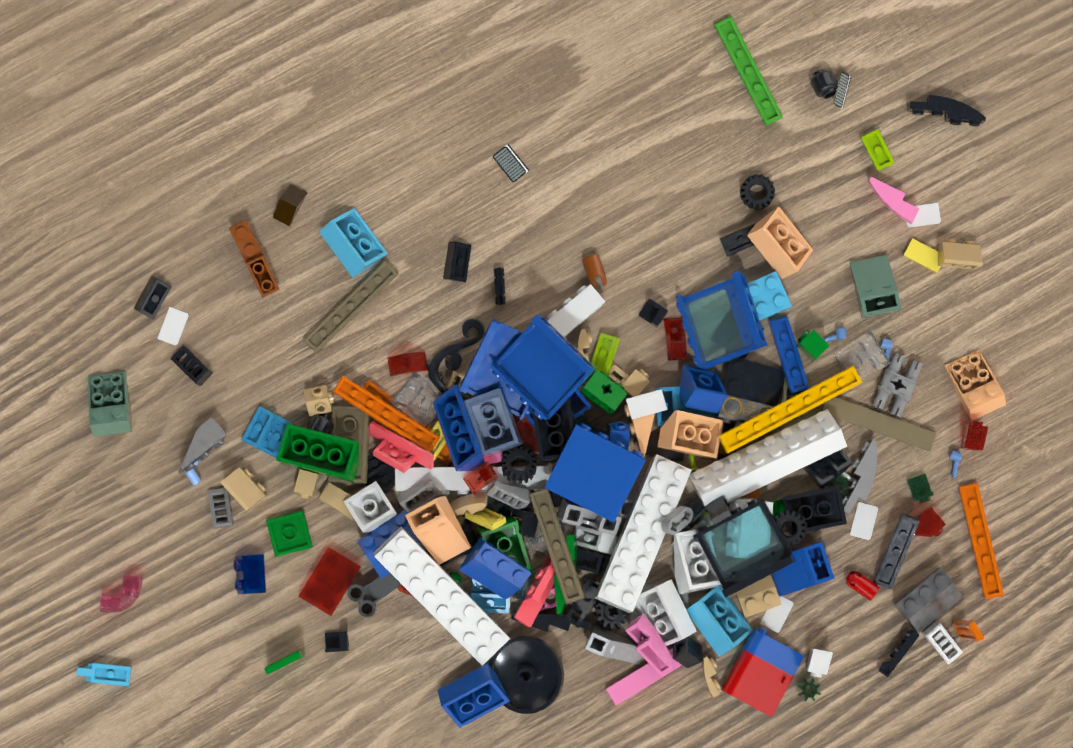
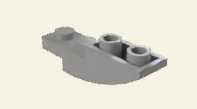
(865, 469)

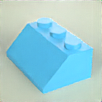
(353, 242)
(719, 621)

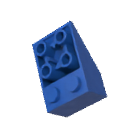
(808, 570)

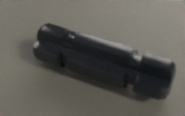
(499, 284)

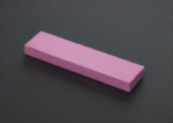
(636, 682)

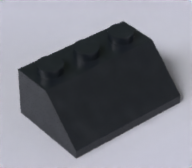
(555, 432)

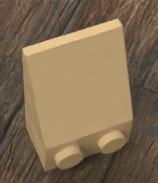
(758, 597)

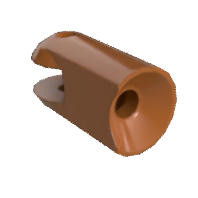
(594, 268)

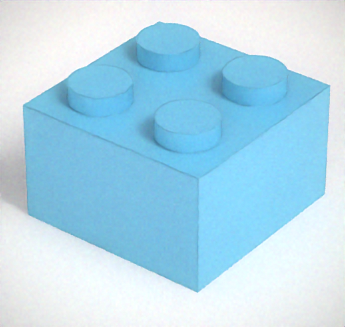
(769, 296)

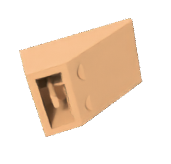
(975, 385)
(640, 429)
(438, 529)

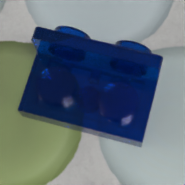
(250, 574)

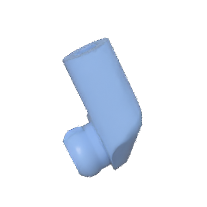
(192, 475)

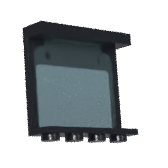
(745, 547)

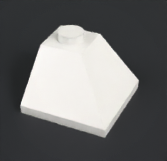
(370, 507)

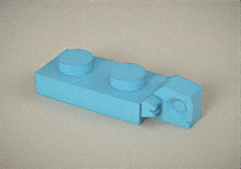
(106, 674)

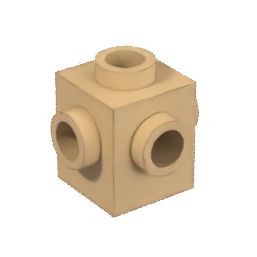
(318, 400)

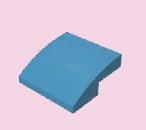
(266, 431)
(489, 600)

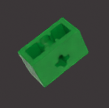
(812, 344)
(593, 391)

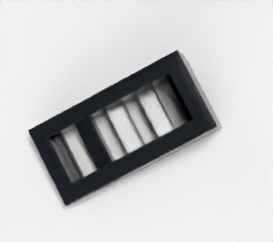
(197, 377)

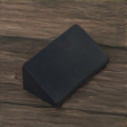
(457, 261)
(152, 297)

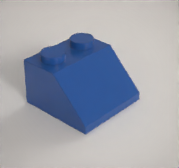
(701, 389)

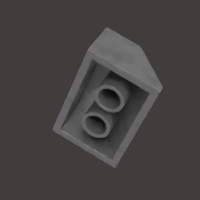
(928, 600)

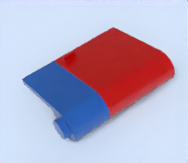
(762, 672)

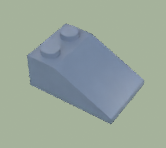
(493, 422)

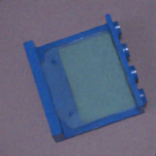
(721, 322)

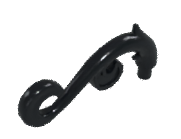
(450, 350)

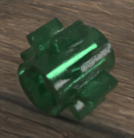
(843, 486)
(814, 691)

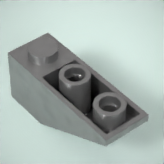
(205, 438)
(612, 645)

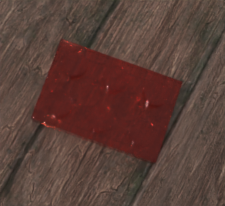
(329, 581)

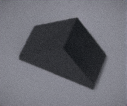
(653, 449)

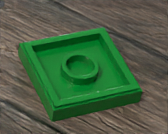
(289, 533)
(284, 662)

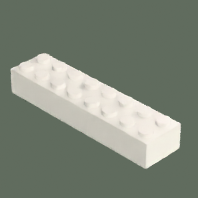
(769, 459)
(642, 534)
(441, 595)

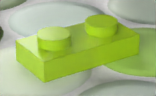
(877, 150)
(605, 353)

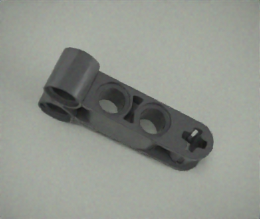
(374, 592)

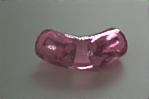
(124, 598)

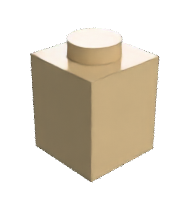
(636, 383)
(306, 484)

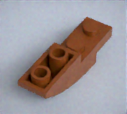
(254, 258)

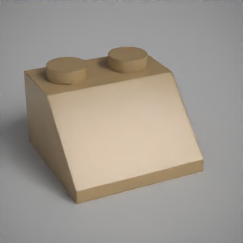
(959, 255)
(244, 488)

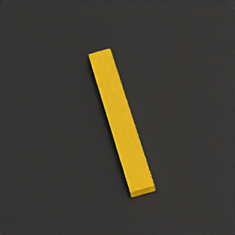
(790, 409)

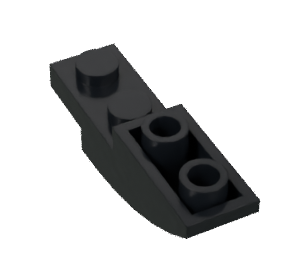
(954, 110)

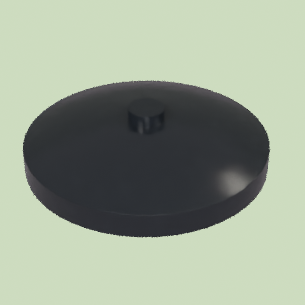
(529, 673)

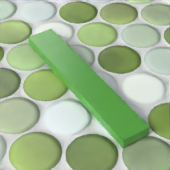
(748, 71)

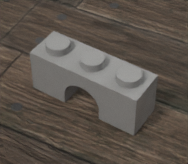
(575, 514)

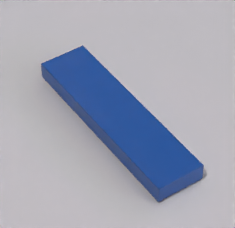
(788, 355)

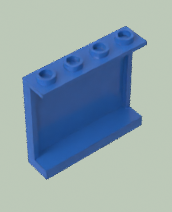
(542, 368)
(479, 375)
(595, 472)

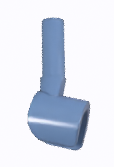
(840, 334)
(887, 344)
(956, 457)

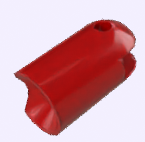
(862, 585)

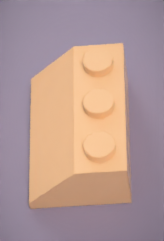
(780, 243)
(691, 434)

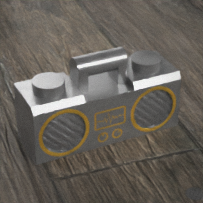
(739, 410)

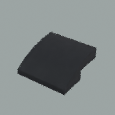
(828, 468)
(381, 473)

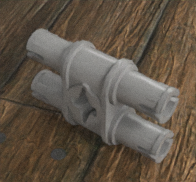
(907, 382)

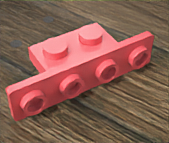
(397, 450)
(536, 593)

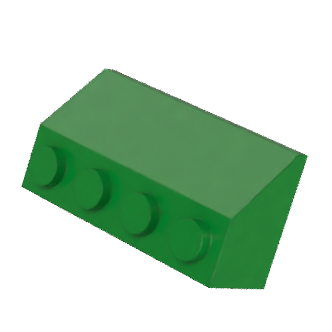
(319, 453)

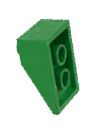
(507, 540)

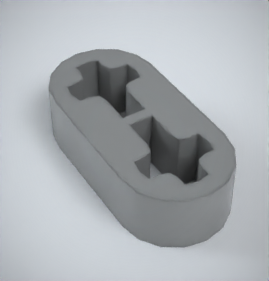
(680, 517)

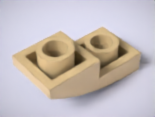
(583, 342)
(334, 498)
(469, 502)
(709, 670)

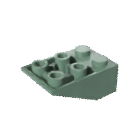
(875, 286)
(109, 404)

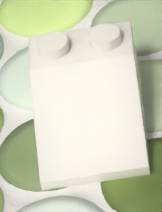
(691, 565)

